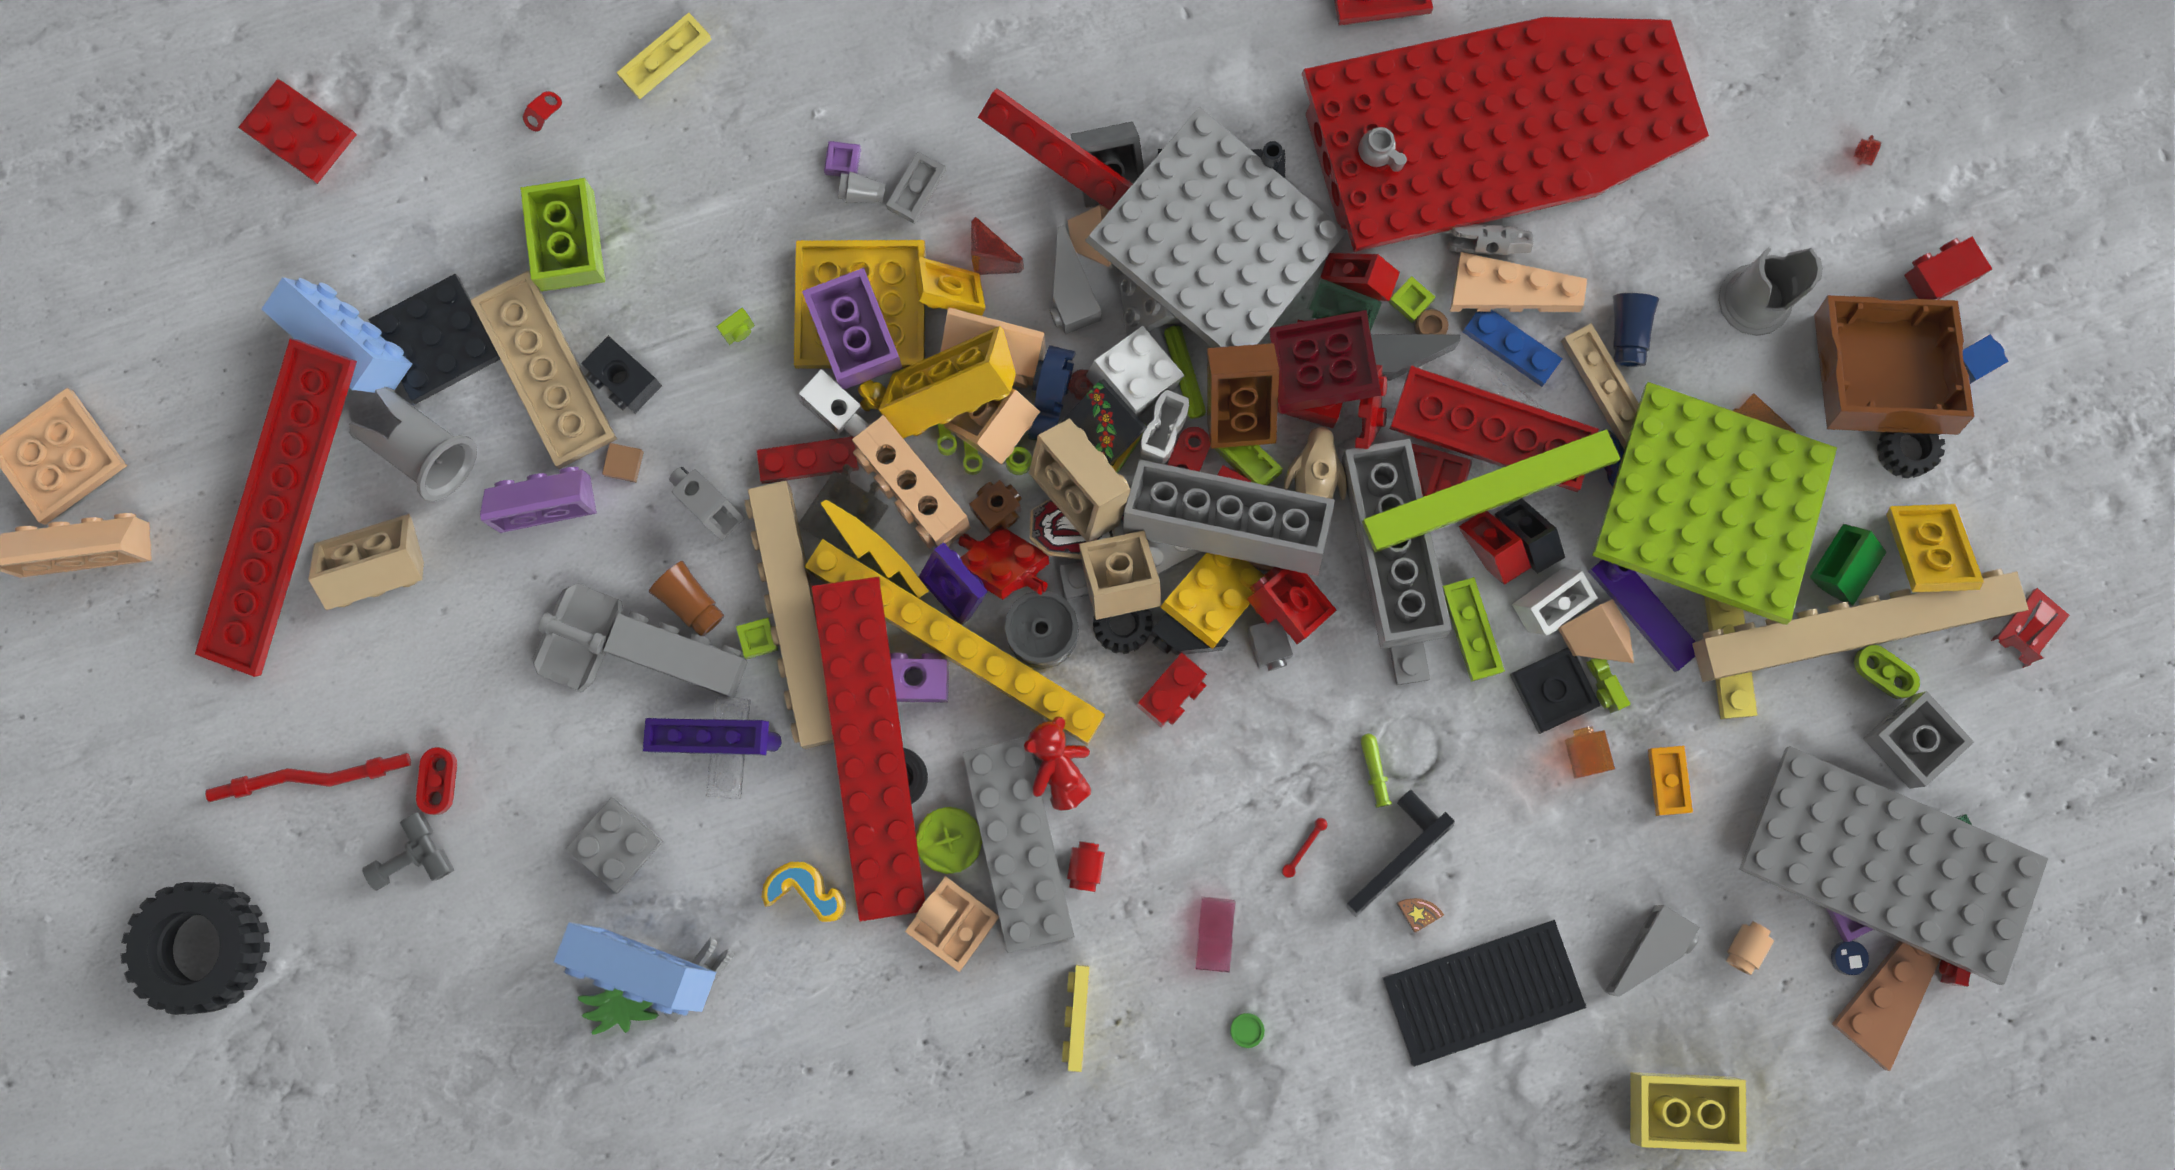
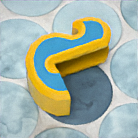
(809, 885)

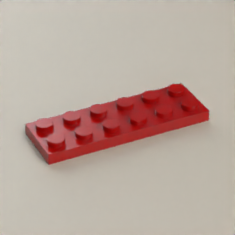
(1481, 422)

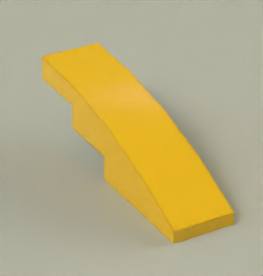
(864, 540)

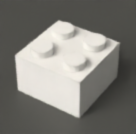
(1137, 370)

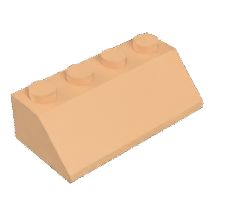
(75, 546)

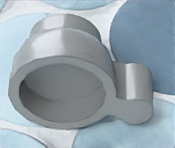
(1378, 149)

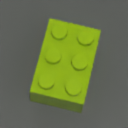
(562, 234)

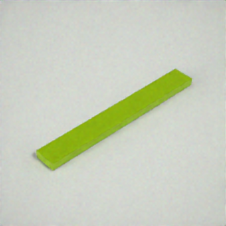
(1490, 490)

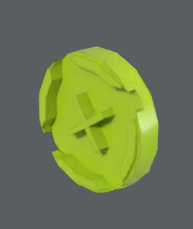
(949, 840)

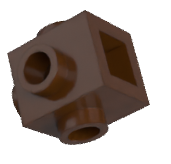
(993, 517)

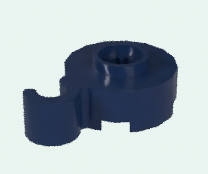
(1050, 386)

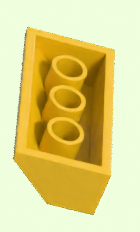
(949, 384)

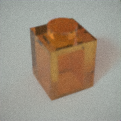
(1589, 752)

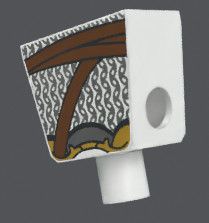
(823, 395)

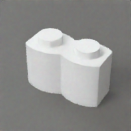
(1167, 422)

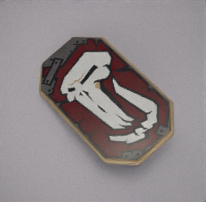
(1056, 534)

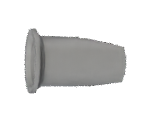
(1748, 291)
(420, 448)

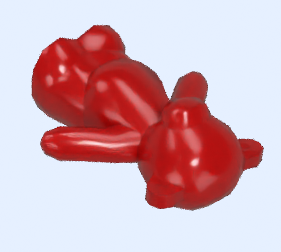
(1057, 769)

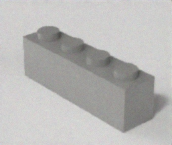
(676, 655)

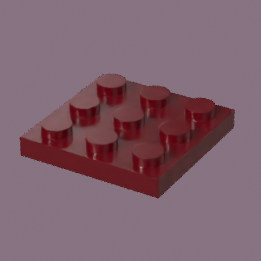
(1325, 361)

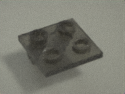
(848, 497)

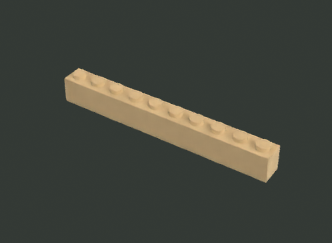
(1855, 627)

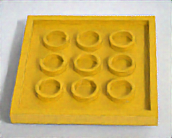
(892, 279)

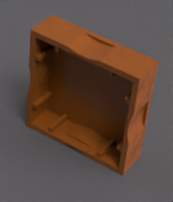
(1893, 365)

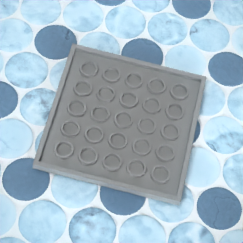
(1216, 235)

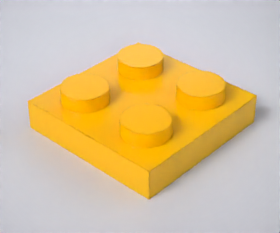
(949, 287)

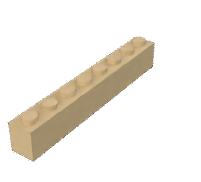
(793, 610)

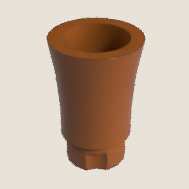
(687, 599)

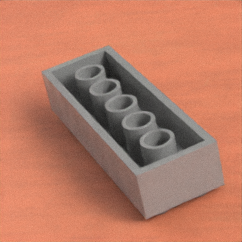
(1228, 517)
(1404, 577)
(1018, 846)

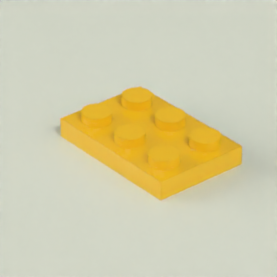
(1934, 548)
(1212, 596)

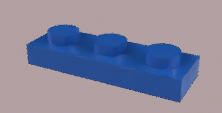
(1513, 346)

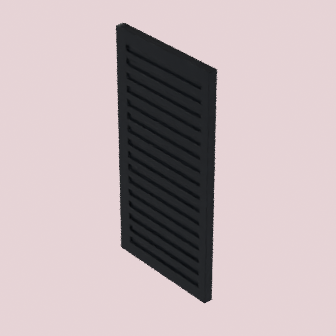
(1484, 993)

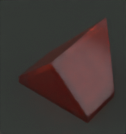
(991, 253)

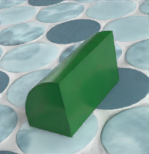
(1848, 563)

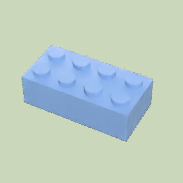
(321, 319)
(634, 968)

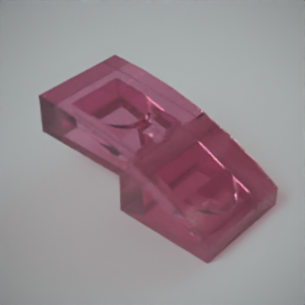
(1215, 934)

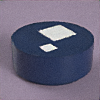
(1849, 958)

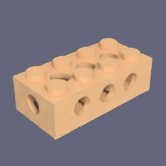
(881, 443)

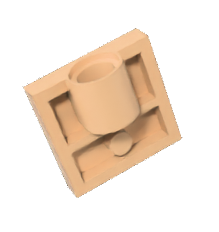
(952, 923)

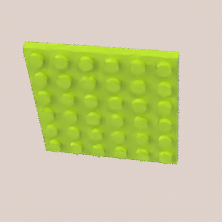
(1716, 503)

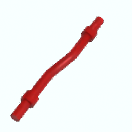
(244, 786)

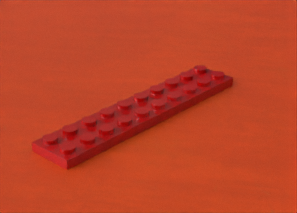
(275, 507)
(868, 748)

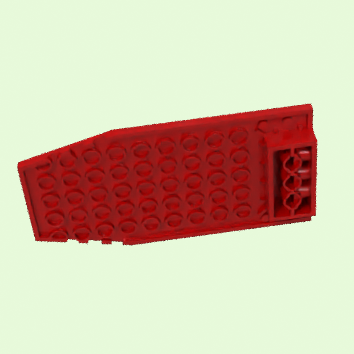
(1499, 122)

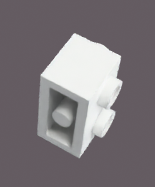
(1555, 601)

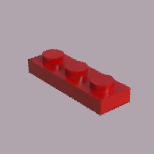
(806, 460)

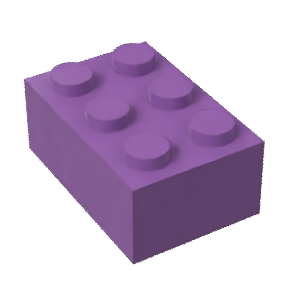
(852, 329)

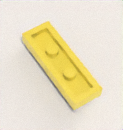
(664, 55)
(1076, 1017)

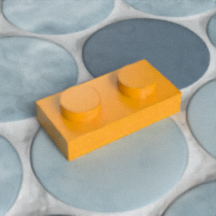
(1670, 780)

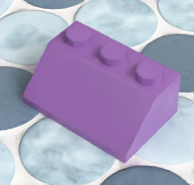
(538, 500)

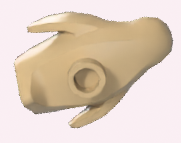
(1317, 467)

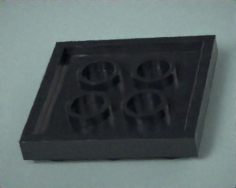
(438, 337)

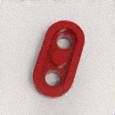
(1188, 456)
(433, 781)

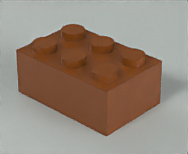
(1242, 395)

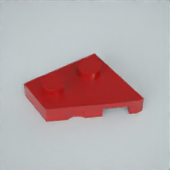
(1372, 414)
(1439, 469)

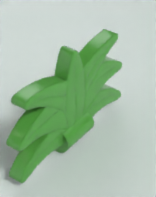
(615, 1009)

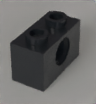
(610, 359)

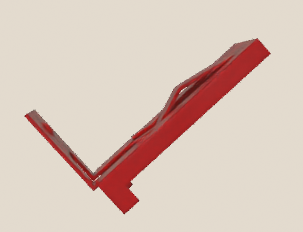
(2044, 613)

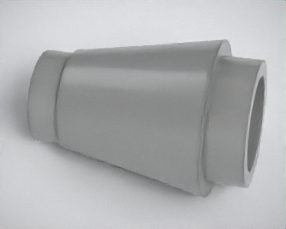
(860, 189)

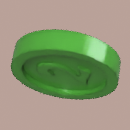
(1247, 1030)

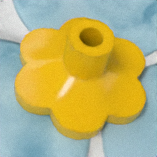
(872, 393)

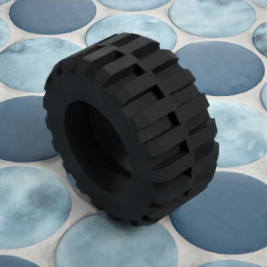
(152, 940)

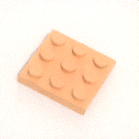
(57, 456)

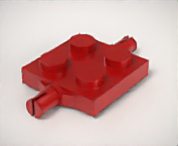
(1004, 562)

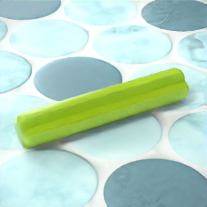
(1188, 384)

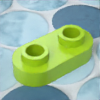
(1885, 671)

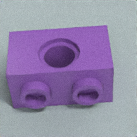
(935, 678)

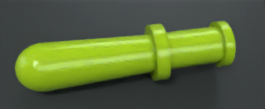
(1373, 761)

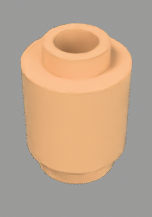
(1749, 947)

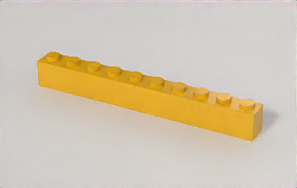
(963, 646)

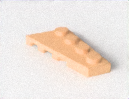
(1506, 285)

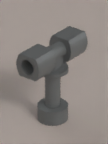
(418, 850)

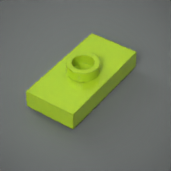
(1252, 463)

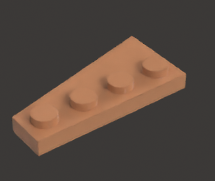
(1887, 1003)

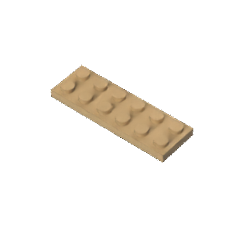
(543, 370)

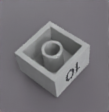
(1918, 740)

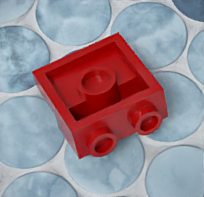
(1292, 601)

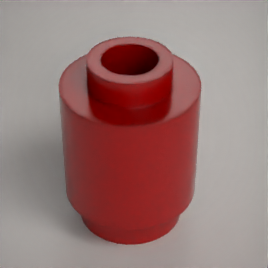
(1085, 866)

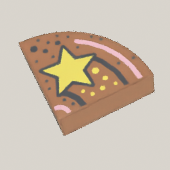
(1419, 912)

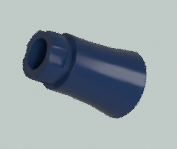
(1633, 327)

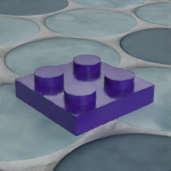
(952, 583)

